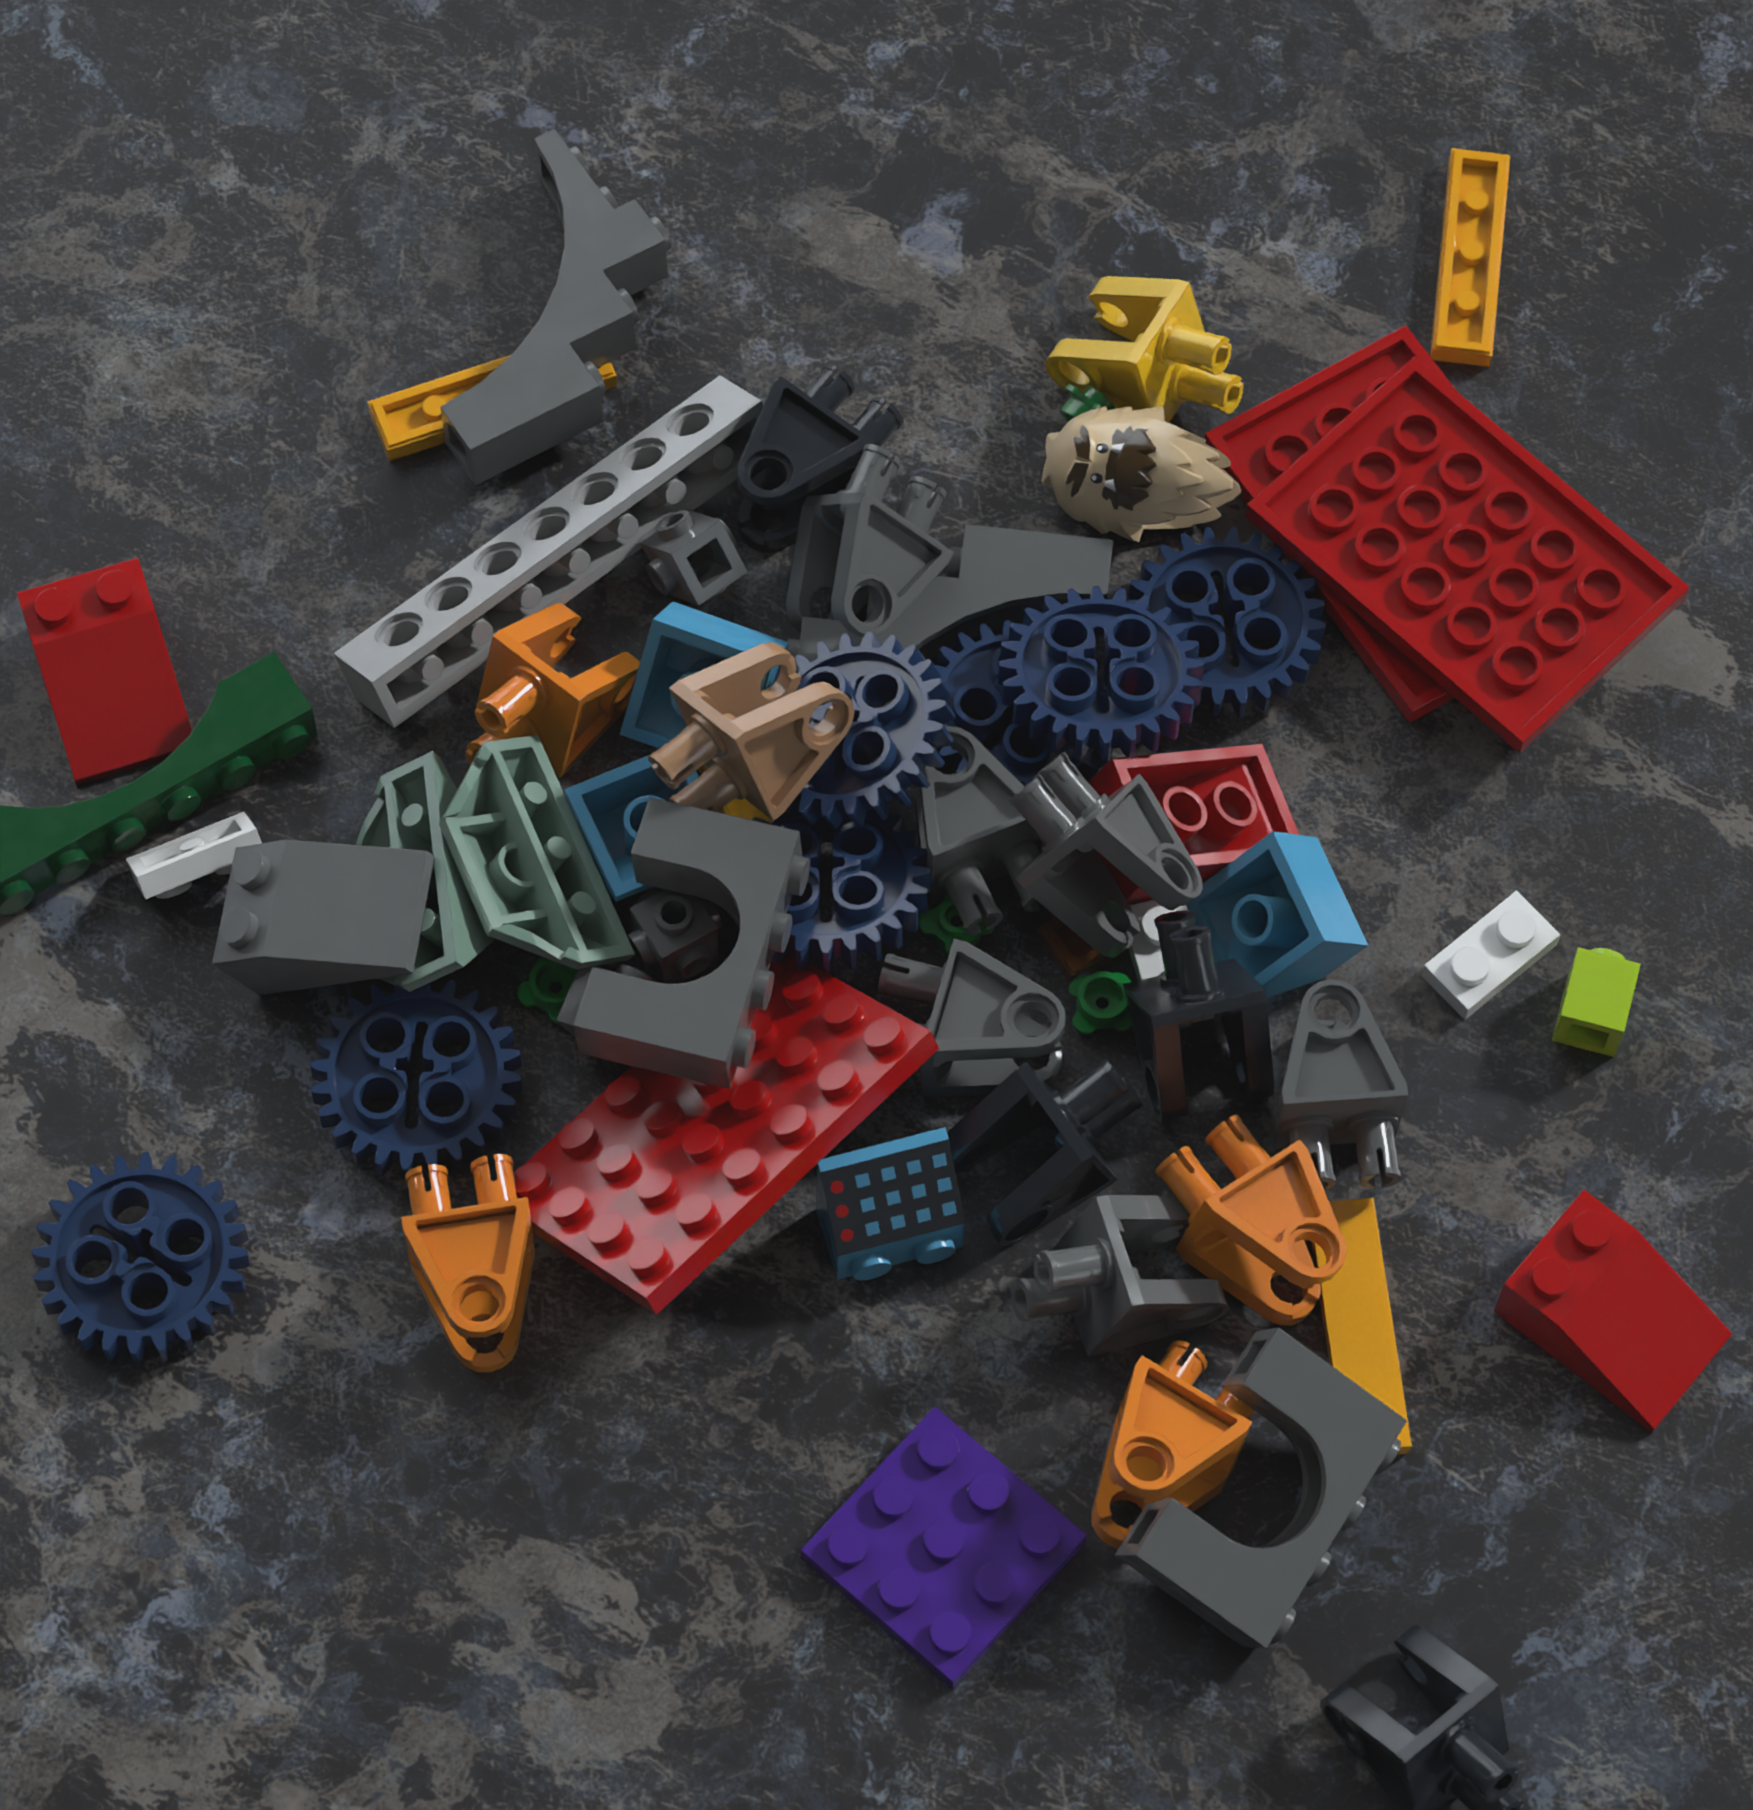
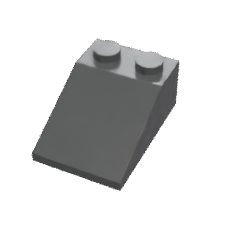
(321, 914)

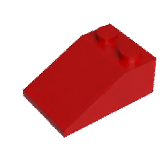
(106, 670)
(1213, 798)
(1613, 1311)

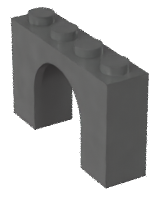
(703, 1024)
(1340, 1442)

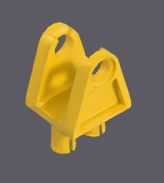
(1168, 354)

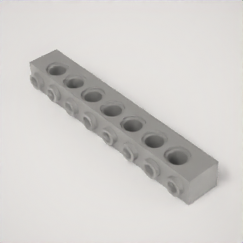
(550, 552)

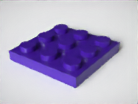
(943, 1547)

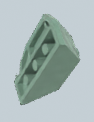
(409, 817)
(530, 859)

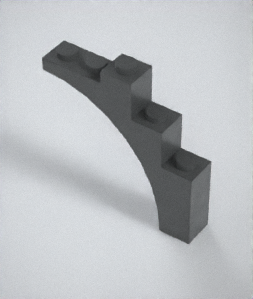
(552, 379)
(986, 583)

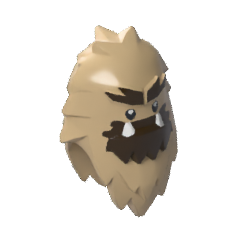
(1135, 472)

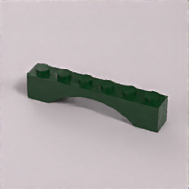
(247, 725)

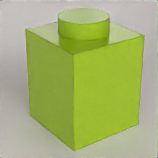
(1596, 1000)

